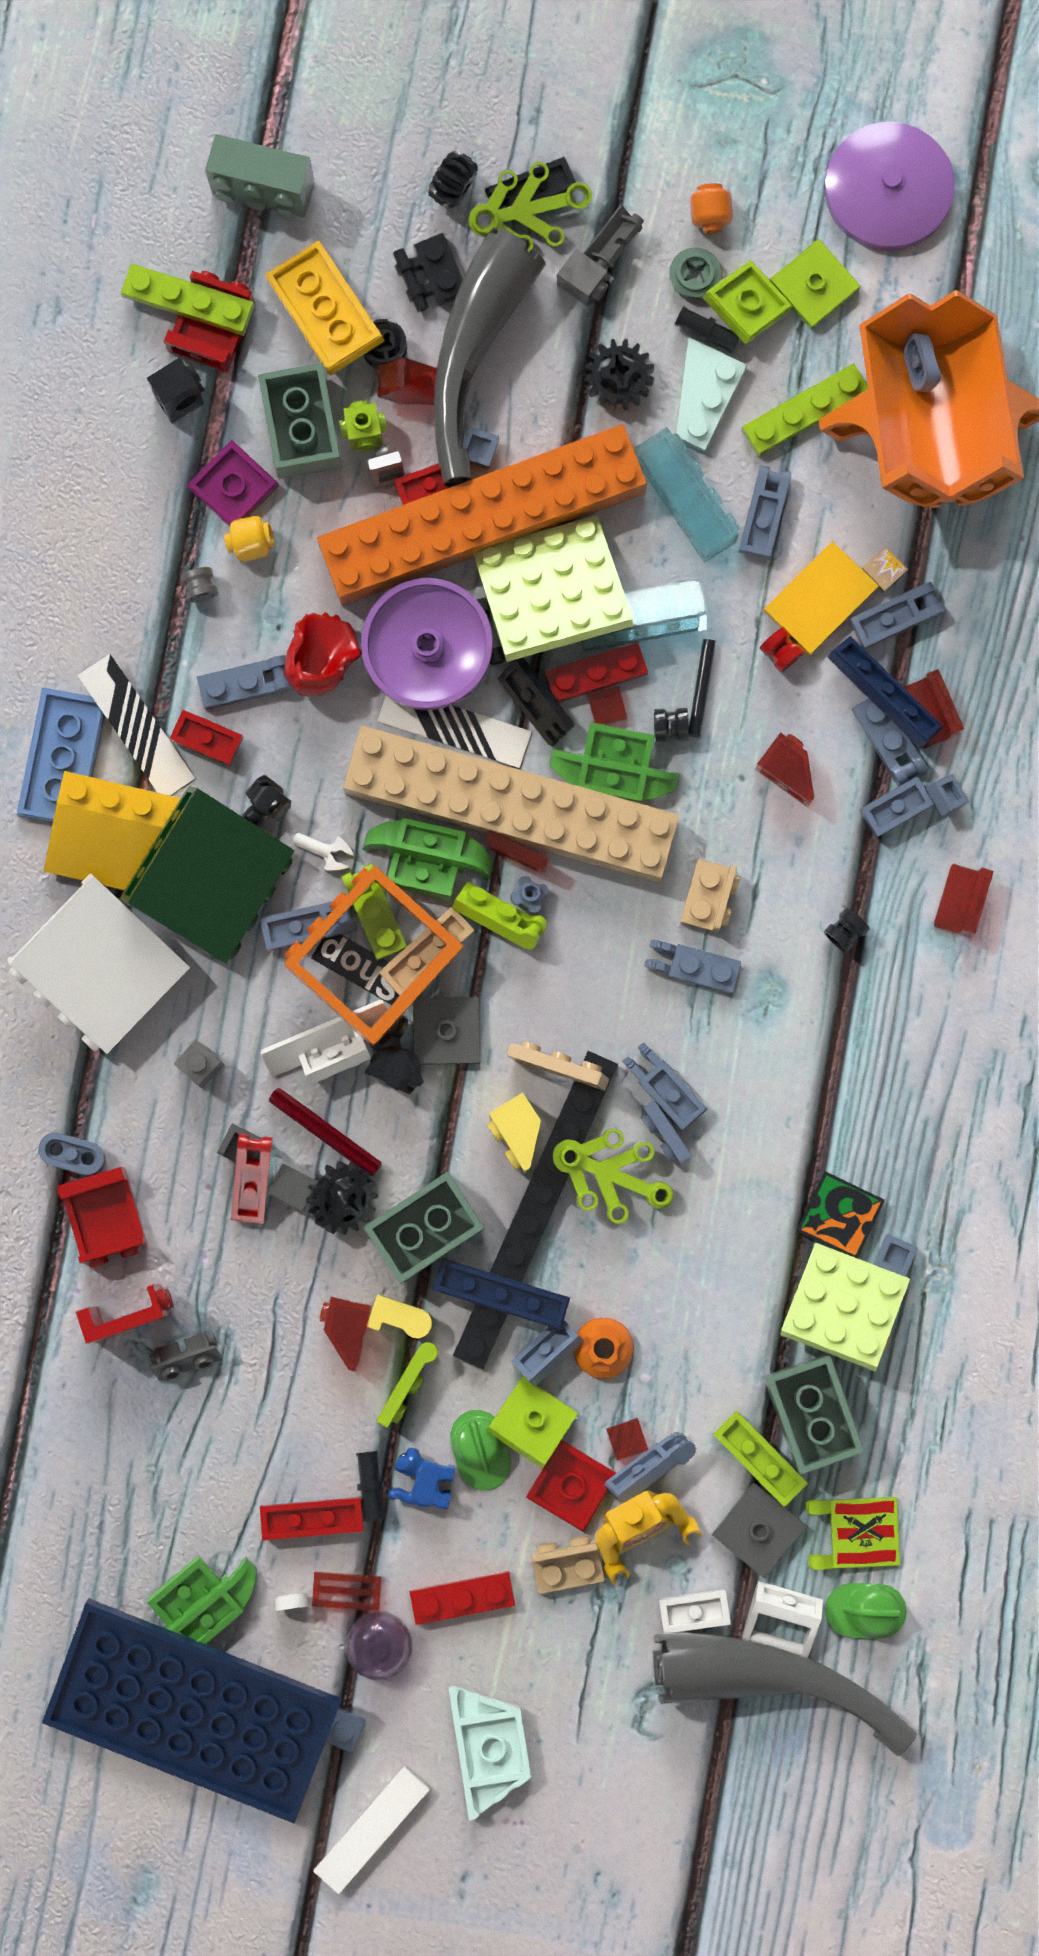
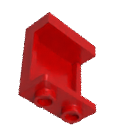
(202, 341)
(103, 1216)
(95, 1330)

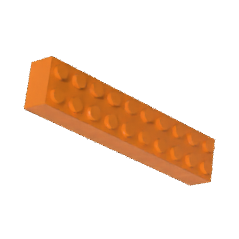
(482, 514)

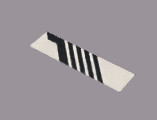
(136, 726)
(461, 730)

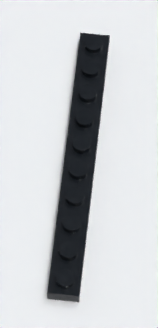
(534, 1212)

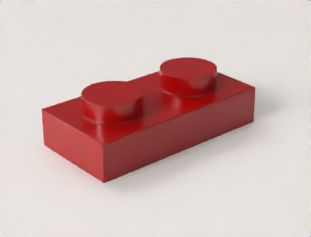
(419, 484)
(206, 737)

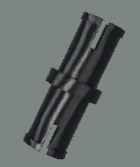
(707, 329)
(370, 1486)

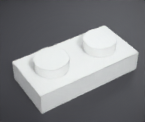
(694, 1611)

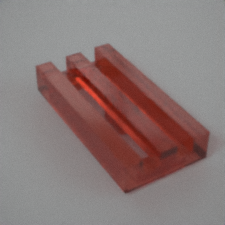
(516, 852)
(317, 1589)

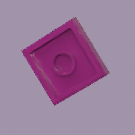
(232, 484)

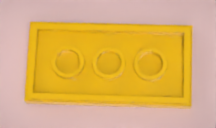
(324, 308)

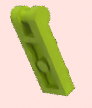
(500, 916)
(377, 919)
(408, 1383)

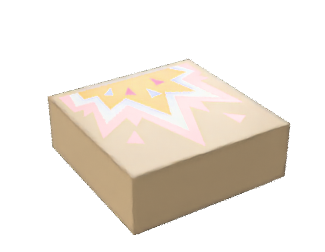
(885, 569)

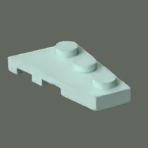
(706, 392)

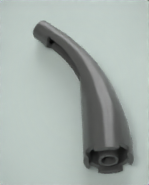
(485, 301)
(726, 1667)

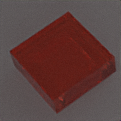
(607, 706)
(627, 1439)

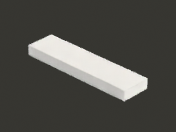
(371, 1829)

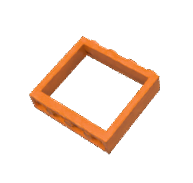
(320, 928)

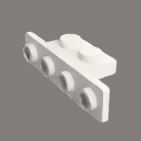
(324, 1048)

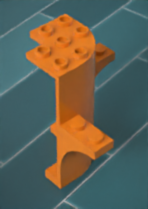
(945, 441)

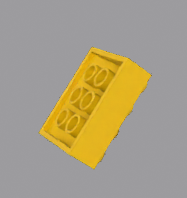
(104, 829)

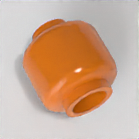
(711, 208)

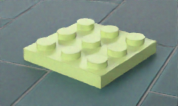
(845, 1307)

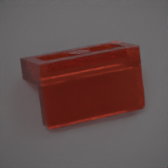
(935, 698)
(963, 900)

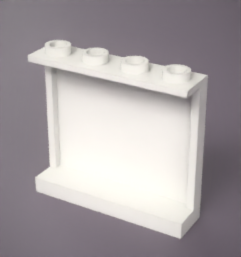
(97, 965)

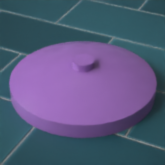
(889, 186)
(427, 643)

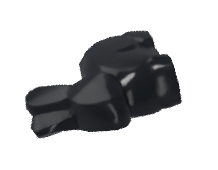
(394, 1063)

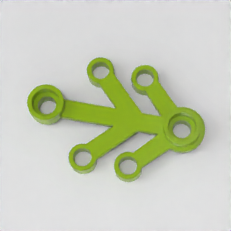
(524, 209)
(607, 1172)

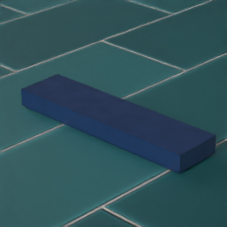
(885, 692)
(501, 1293)

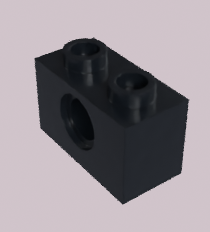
(177, 389)

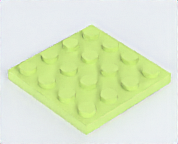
(553, 588)

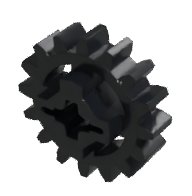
(607, 379)
(330, 1207)

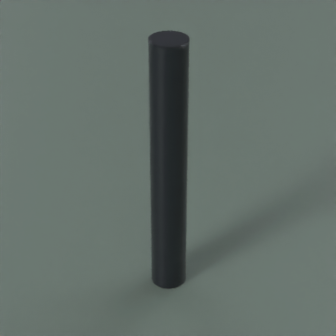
(701, 687)

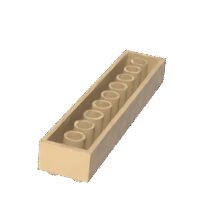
(510, 804)

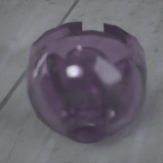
(379, 1645)

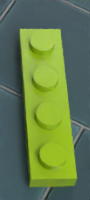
(187, 299)
(803, 410)

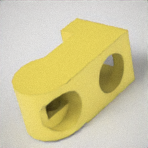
(413, 1320)

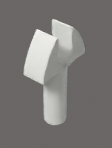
(325, 851)

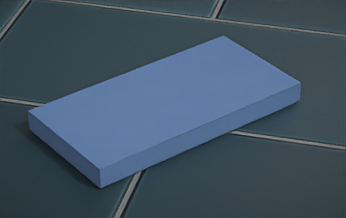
(62, 740)

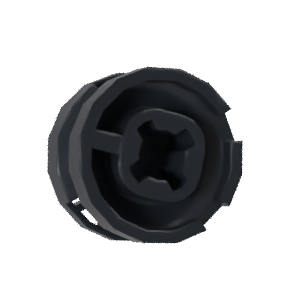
(391, 348)

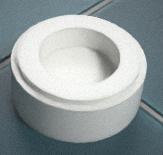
(291, 1602)

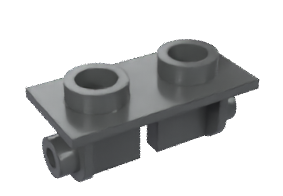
(614, 237)
(171, 1363)

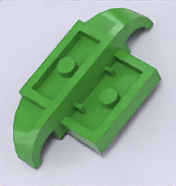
(615, 764)
(427, 855)
(200, 1602)

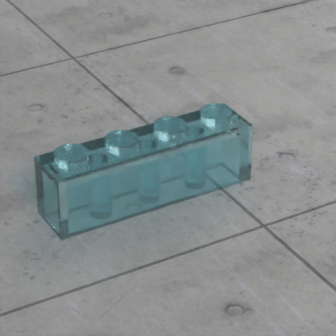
(686, 494)
(656, 614)

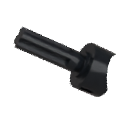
(266, 800)

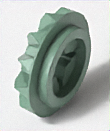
(695, 259)

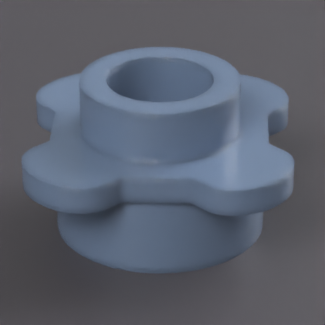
(527, 903)

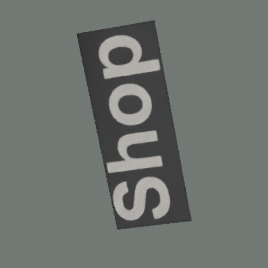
(355, 965)

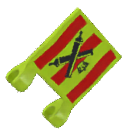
(861, 1532)

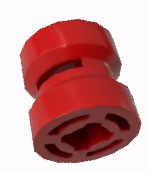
(785, 656)

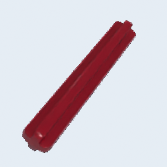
(324, 1131)

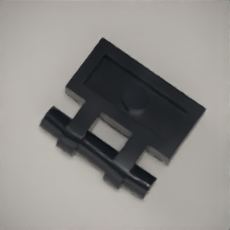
(439, 268)

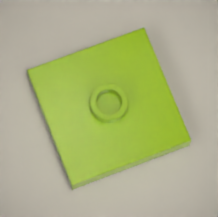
(815, 283)
(748, 302)
(532, 1422)

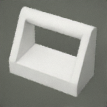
(785, 1606)

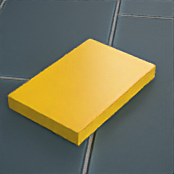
(821, 598)

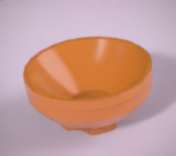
(623, 1348)

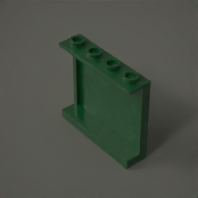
(208, 874)

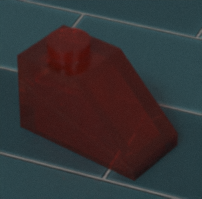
(407, 382)
(788, 768)
(346, 1328)

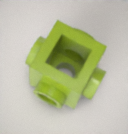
(366, 436)

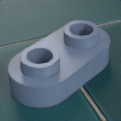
(921, 363)
(72, 1153)

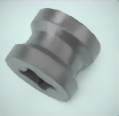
(199, 584)

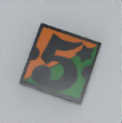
(840, 1215)

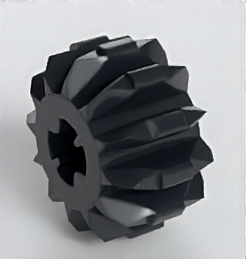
(452, 179)

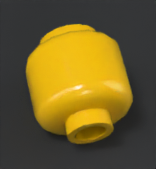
(249, 538)

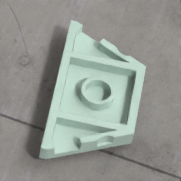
(489, 1748)

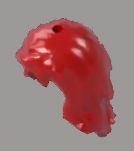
(320, 654)

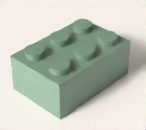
(260, 176)
(300, 420)
(424, 1227)
(813, 1414)

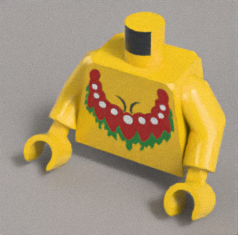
(637, 1522)

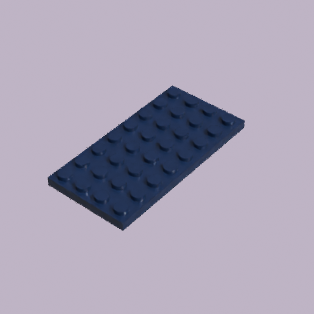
(191, 1710)

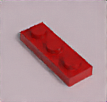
(596, 672)
(311, 1518)
(462, 1597)

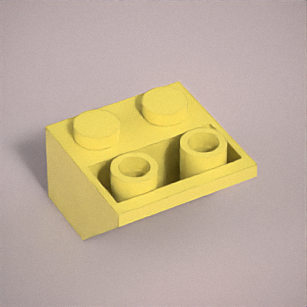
(519, 1128)

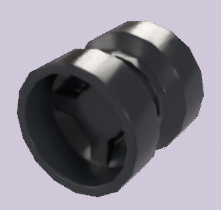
(678, 722)
(846, 930)

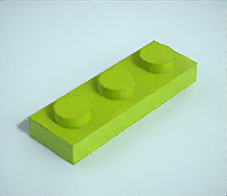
(760, 1458)

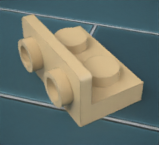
(709, 896)
(567, 1565)

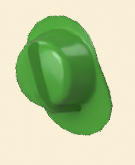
(478, 1454)
(865, 1610)

